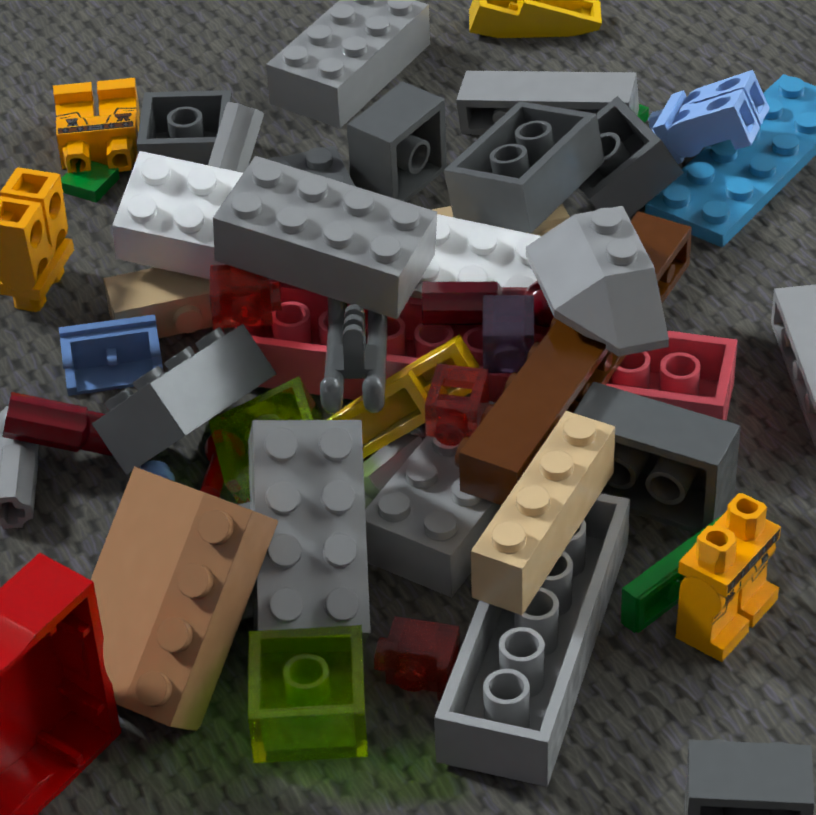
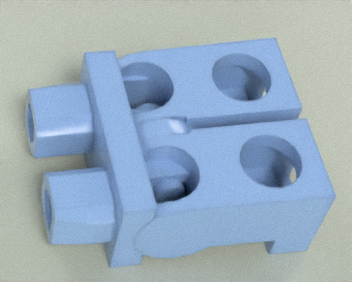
(711, 115)

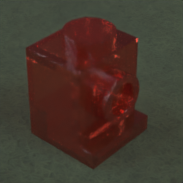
(242, 297)
(451, 416)
(418, 654)

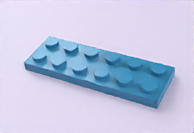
(730, 186)

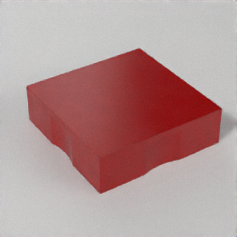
(53, 684)

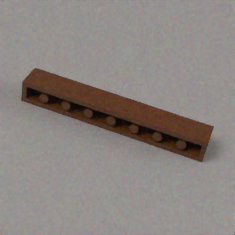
(556, 380)

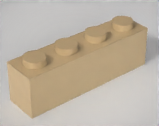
(542, 513)

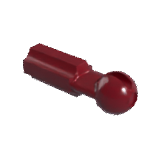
(463, 302)
(53, 424)

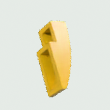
(534, 18)
(406, 396)

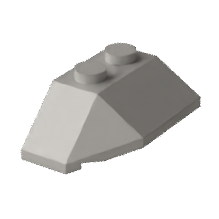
(601, 281)

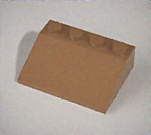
(174, 594)

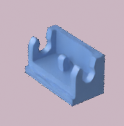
(109, 353)

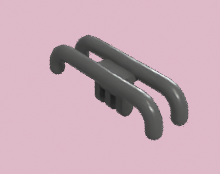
(352, 358)

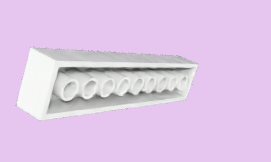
(172, 205)

